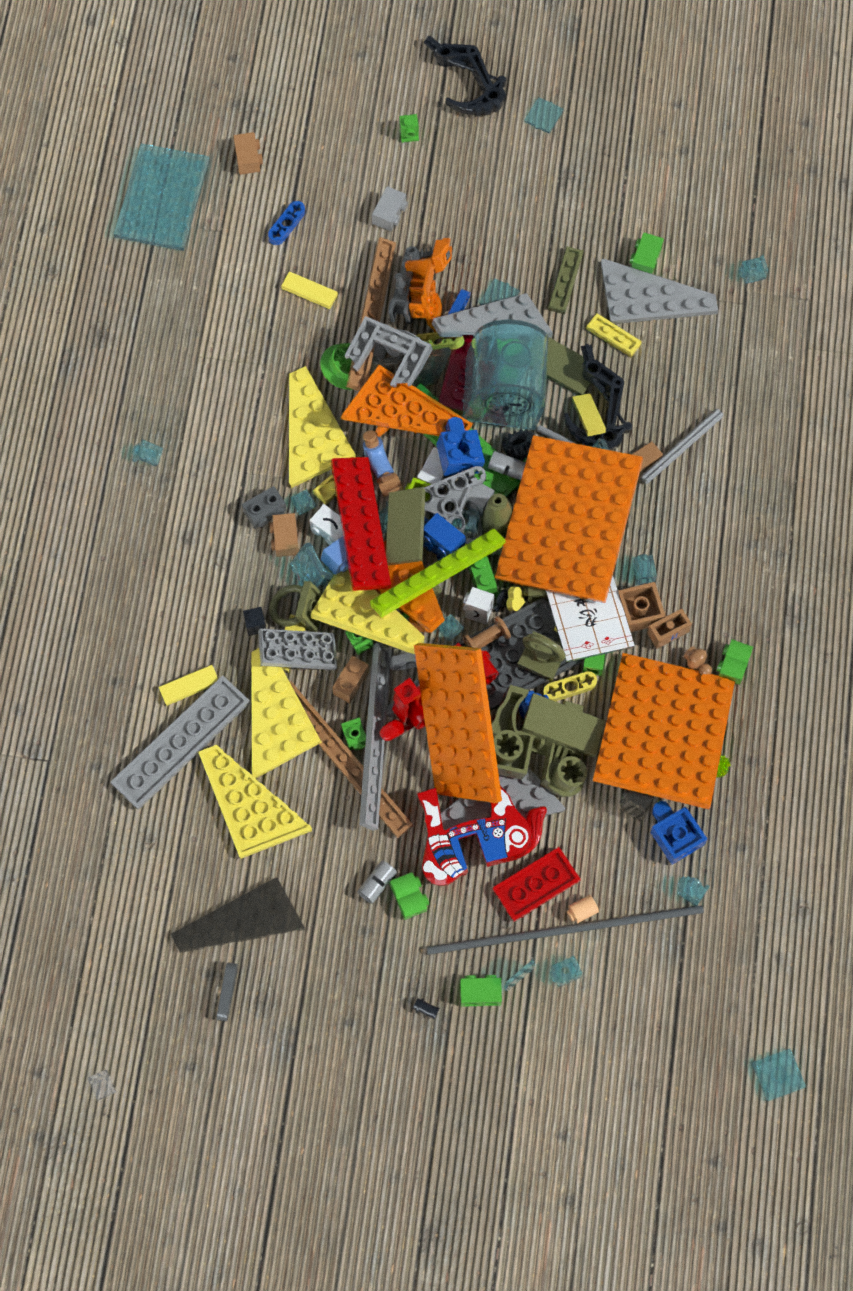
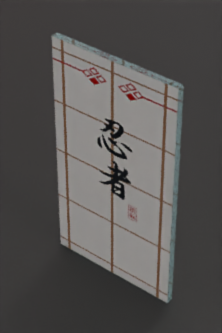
(590, 626)

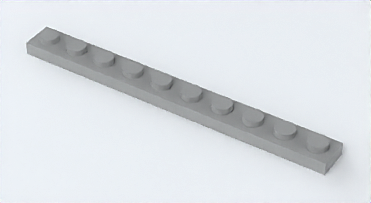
(374, 743)

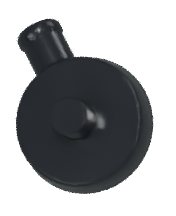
(500, 599)

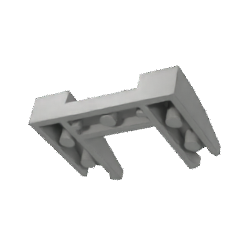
(373, 332)

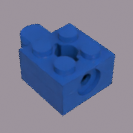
(459, 448)
(441, 537)
(676, 832)

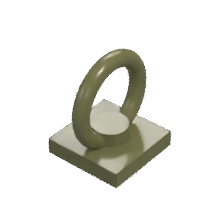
(309, 597)
(541, 655)

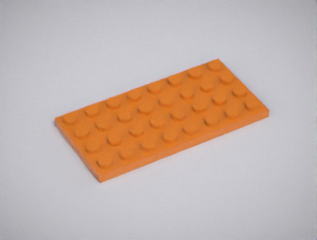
(458, 721)

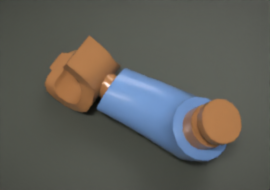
(379, 464)

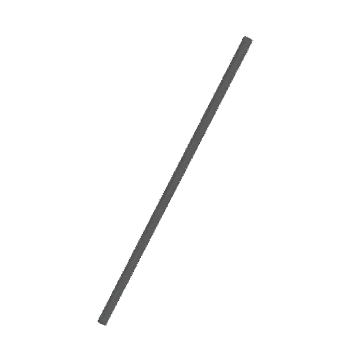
(565, 930)

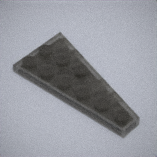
(248, 917)

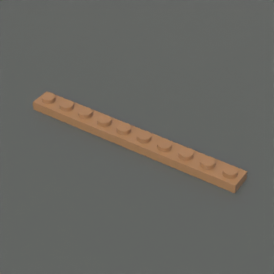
(374, 303)
(352, 768)

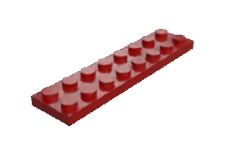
(360, 523)

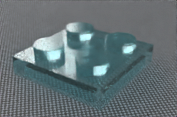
(308, 566)
(778, 1075)

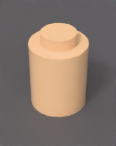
(582, 909)

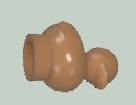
(696, 660)

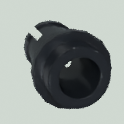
(426, 1008)

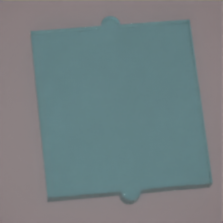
(544, 115)
(498, 291)
(519, 975)

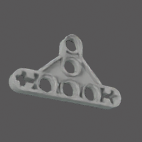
(455, 495)

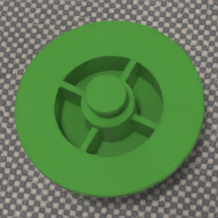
(336, 366)

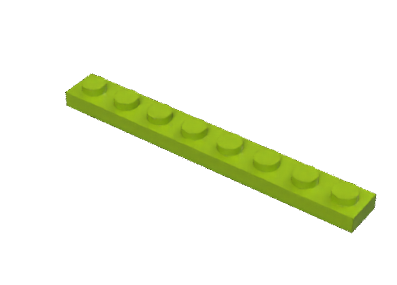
(437, 573)

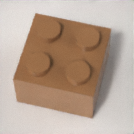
(641, 606)

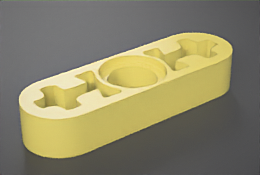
(431, 337)
(573, 679)

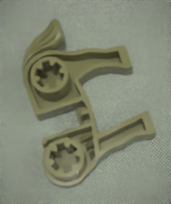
(562, 768)

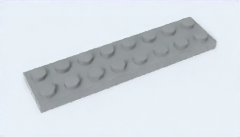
(180, 742)

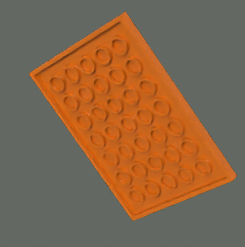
(569, 518)
(664, 731)

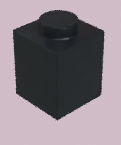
(254, 620)

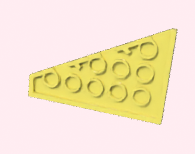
(312, 431)
(353, 613)
(278, 719)
(249, 809)

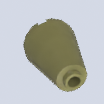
(497, 514)

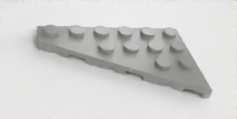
(647, 297)
(524, 794)

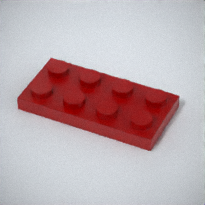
(536, 884)

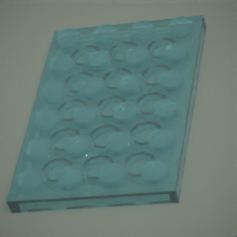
(162, 197)

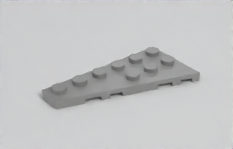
(470, 320)

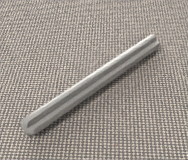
(681, 446)

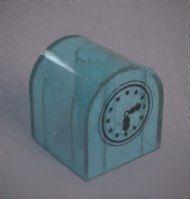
(506, 374)

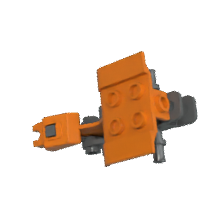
(415, 285)

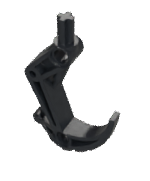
(470, 58)
(604, 381)

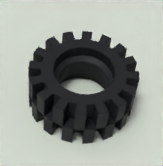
(518, 444)

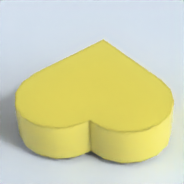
(515, 599)

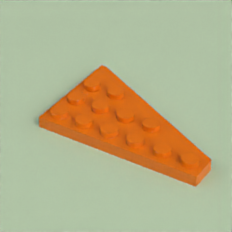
(398, 406)
(423, 608)

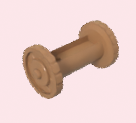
(488, 635)

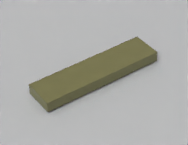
(565, 280)

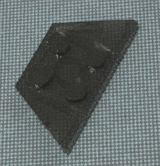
(431, 370)

